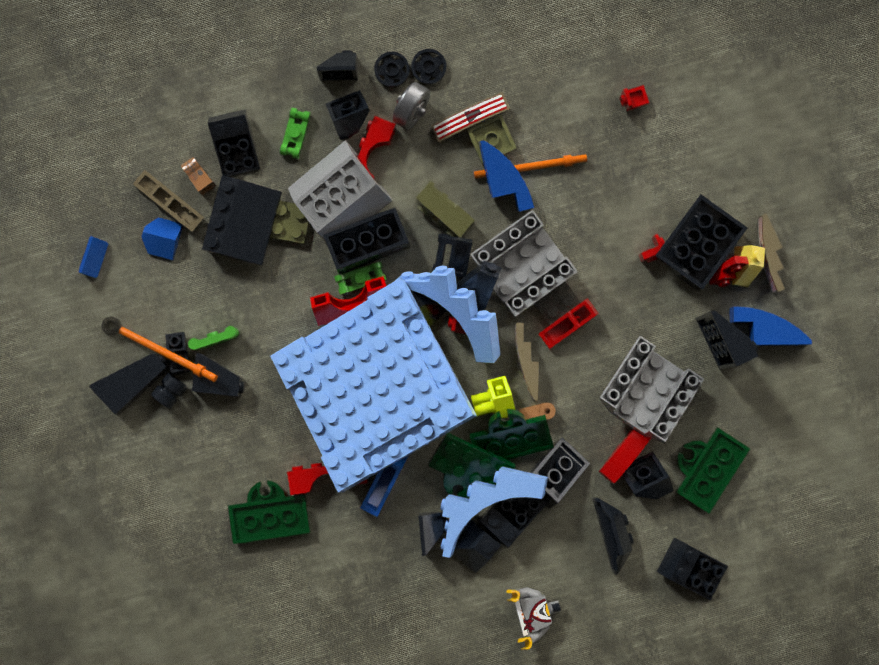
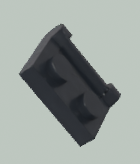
(459, 253)

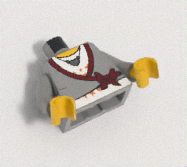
(533, 613)

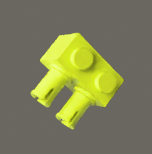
(495, 399)

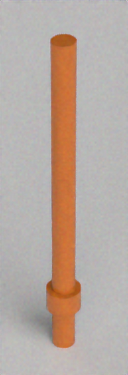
(567, 161)
(198, 369)

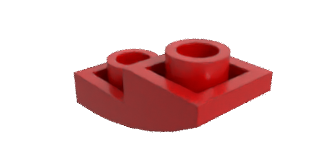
(727, 271)

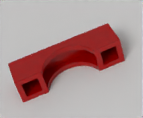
(379, 134)
(328, 308)
(302, 479)

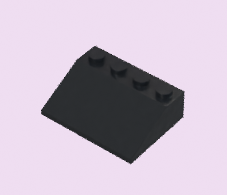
(241, 220)
(700, 243)
(726, 342)

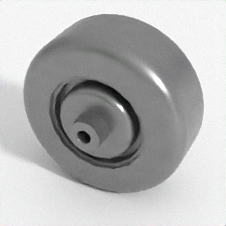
(411, 105)

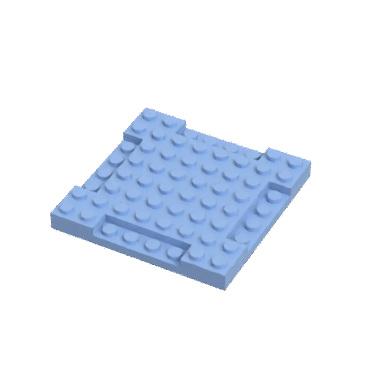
(373, 386)

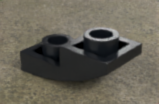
(177, 344)

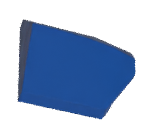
(162, 237)

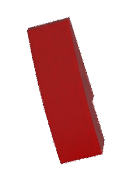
(568, 323)
(624, 455)

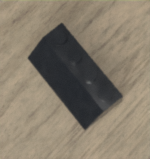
(367, 241)

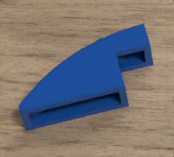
(504, 177)
(768, 328)
(382, 487)

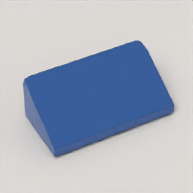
(93, 257)

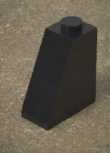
(482, 281)
(226, 384)

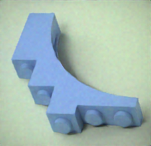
(462, 304)
(509, 484)

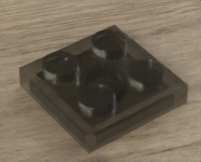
(557, 303)

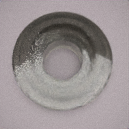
(105, 326)

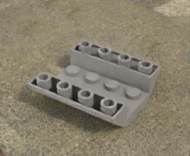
(338, 192)
(528, 263)
(650, 391)

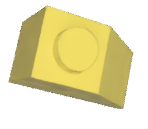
(750, 271)

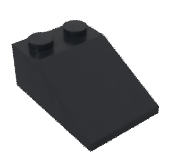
(563, 468)

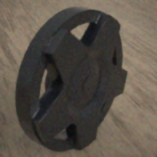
(428, 66)
(391, 69)

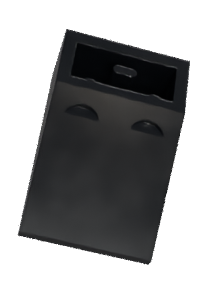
(234, 143)
(510, 517)
(692, 568)

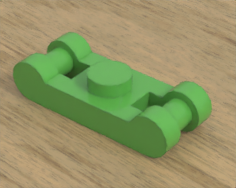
(295, 133)
(358, 278)
(214, 338)

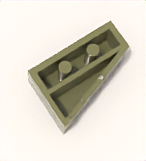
(443, 211)

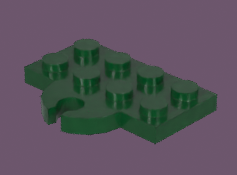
(514, 437)
(465, 463)
(710, 468)
(268, 515)

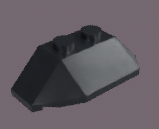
(614, 533)

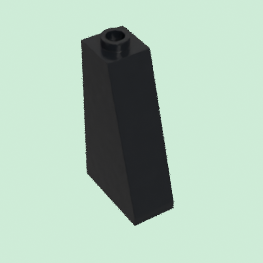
(127, 384)

